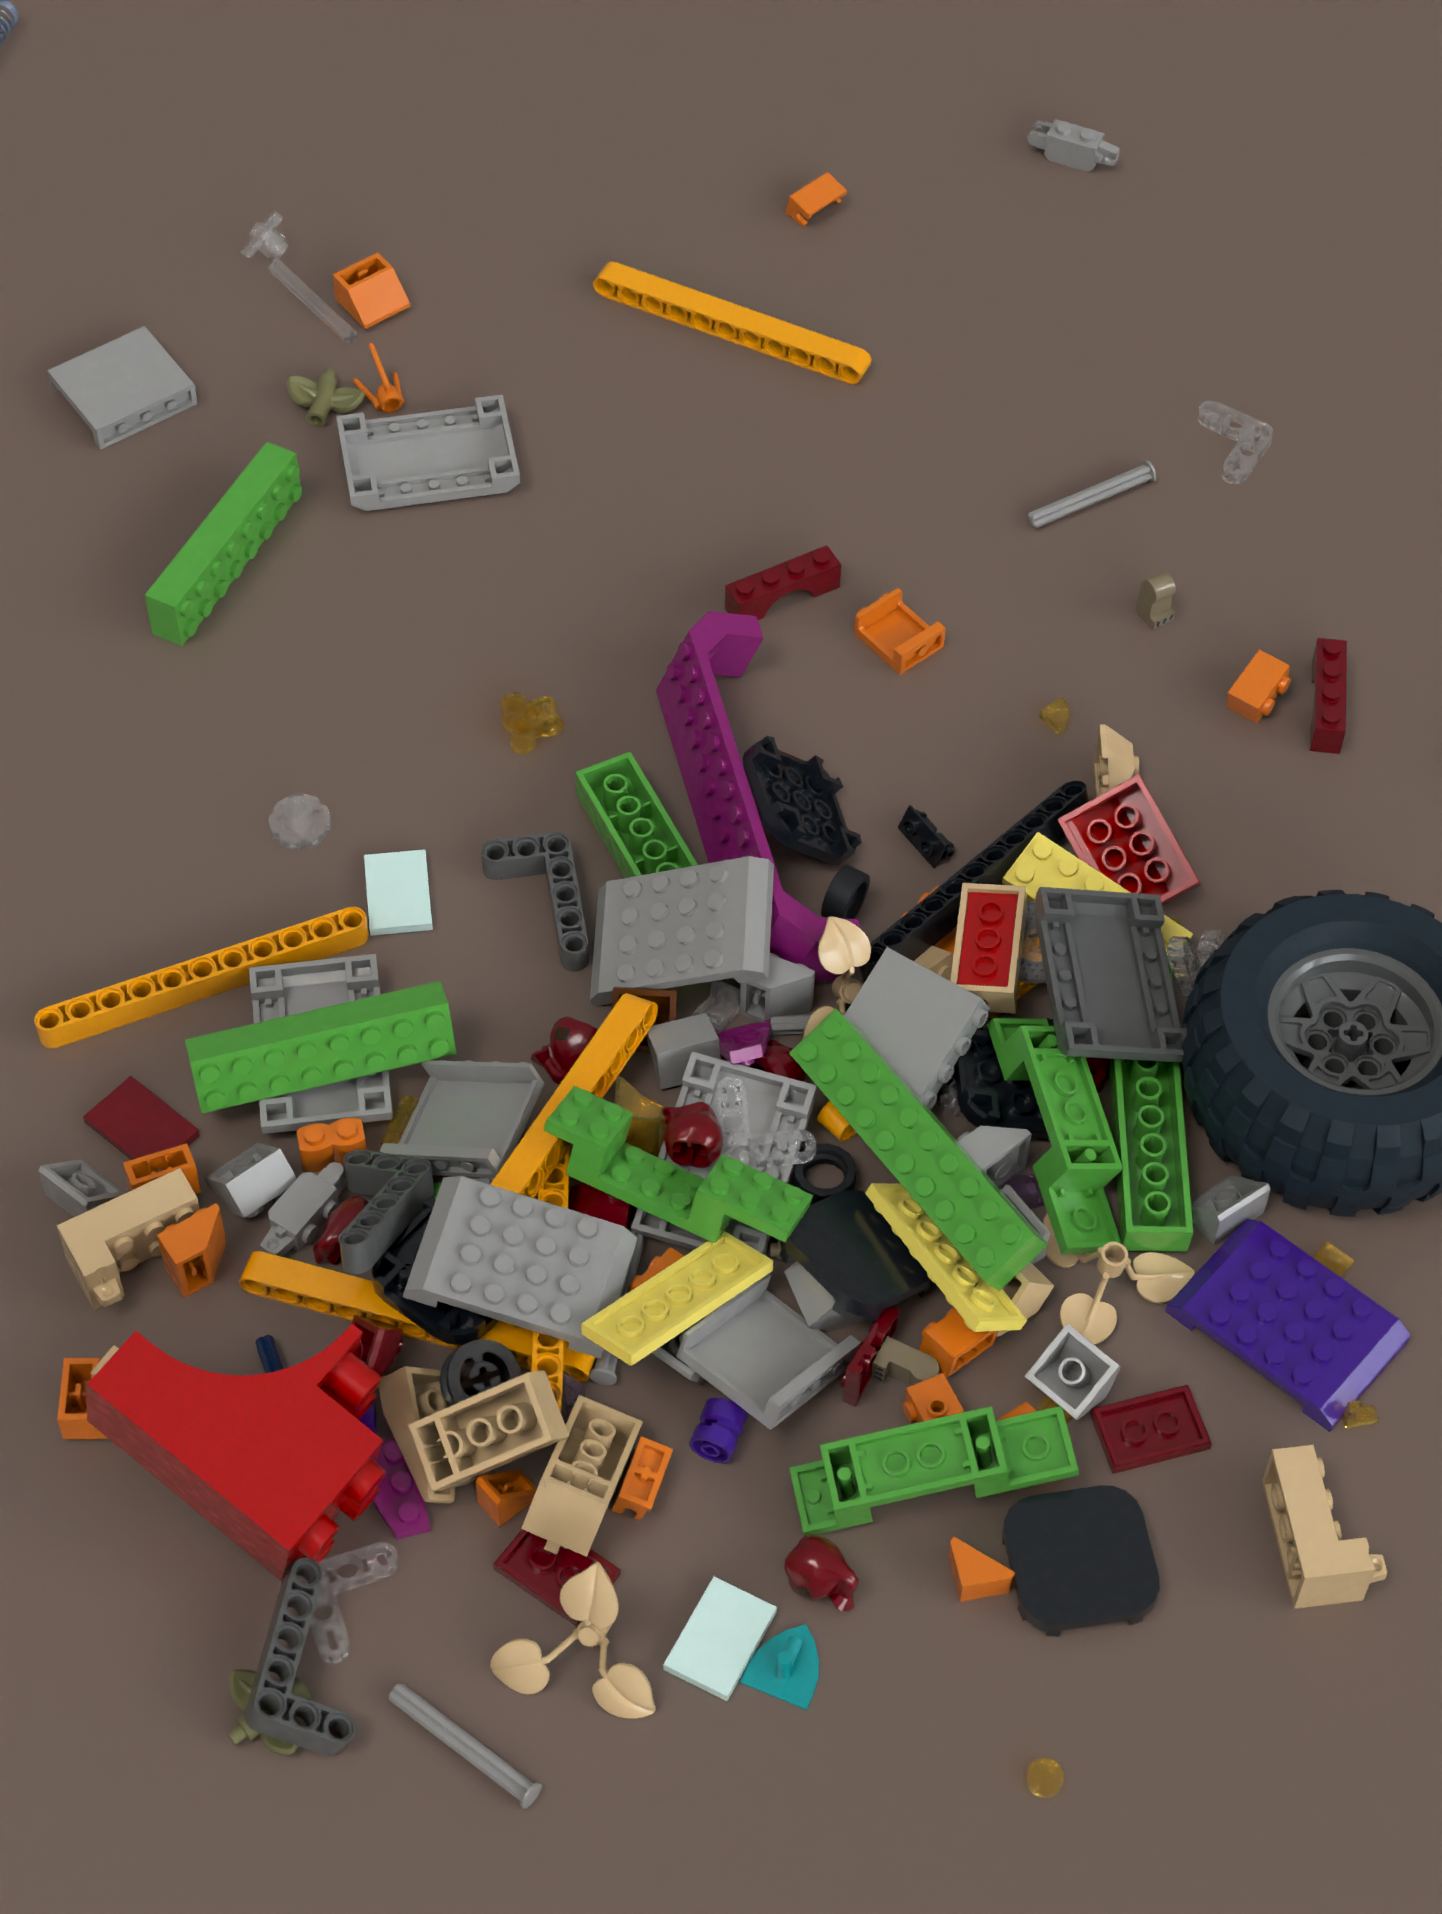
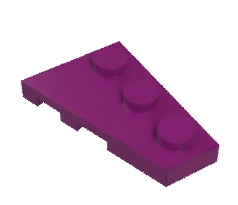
(745, 1042)
(399, 1498)

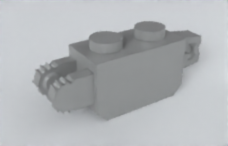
(1073, 145)
(303, 1210)

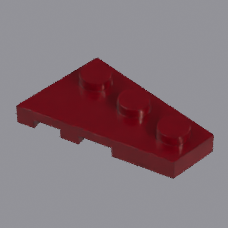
(860, 1369)

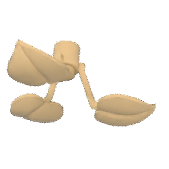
(839, 951)
(1157, 1278)
(593, 1601)

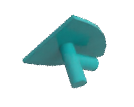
(786, 1667)

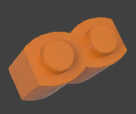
(326, 1143)

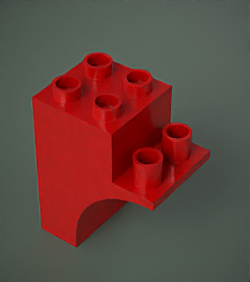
(250, 1453)

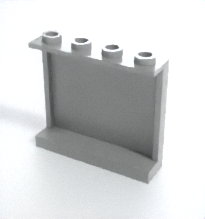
(124, 386)
(917, 1021)
(470, 1116)
(764, 1354)

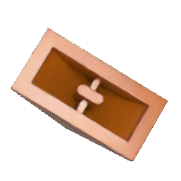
(504, 1494)
(976, 1573)

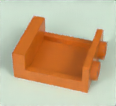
(897, 632)

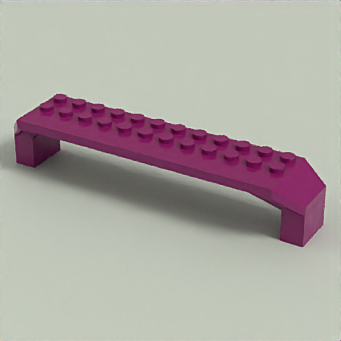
(715, 774)

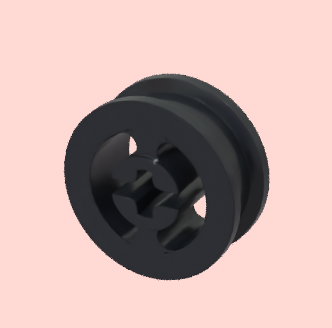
(472, 1355)

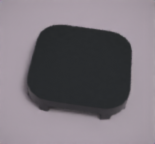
(799, 802)
(990, 1099)
(855, 1255)
(443, 1321)
(1080, 1559)

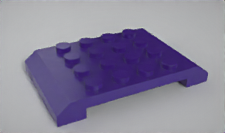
(1291, 1320)

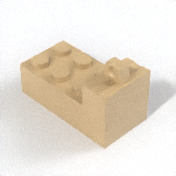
(123, 1234)
(488, 1430)
(581, 1476)
(1314, 1557)

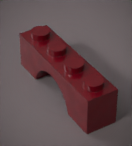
(754, 595)
(1329, 707)

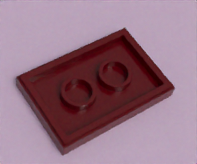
(139, 1121)
(1150, 1429)
(545, 1573)

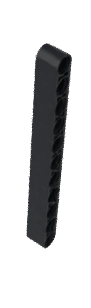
(940, 910)

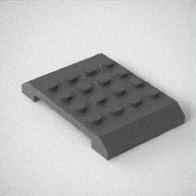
(1108, 974)

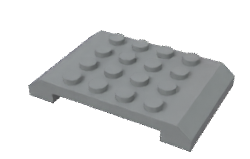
(428, 455)
(683, 927)
(304, 987)
(773, 1106)
(519, 1260)

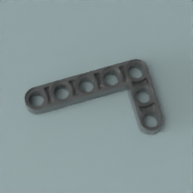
(552, 856)
(399, 1190)
(285, 1662)

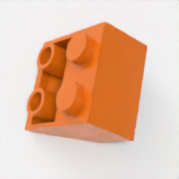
(370, 291)
(193, 1249)
(73, 1399)

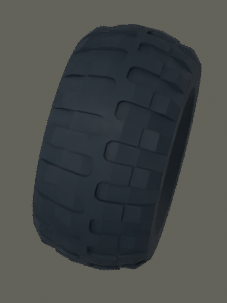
(1347, 1125)

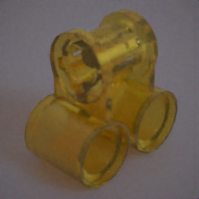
(528, 720)

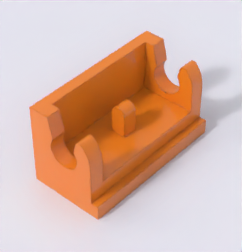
(814, 198)
(642, 1477)

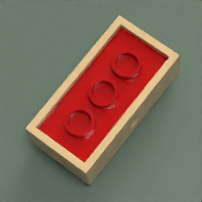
(990, 943)

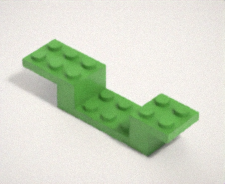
(1082, 1145)
(665, 1190)
(929, 1460)

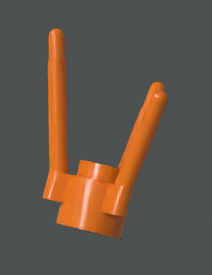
(388, 396)

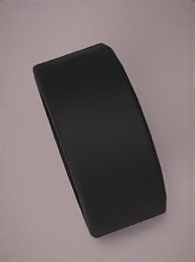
(845, 893)
(830, 1155)

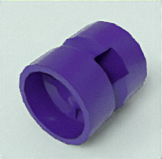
(718, 1431)

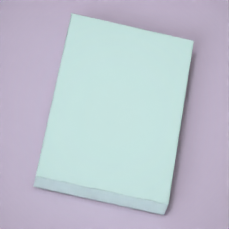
(398, 892)
(720, 1638)

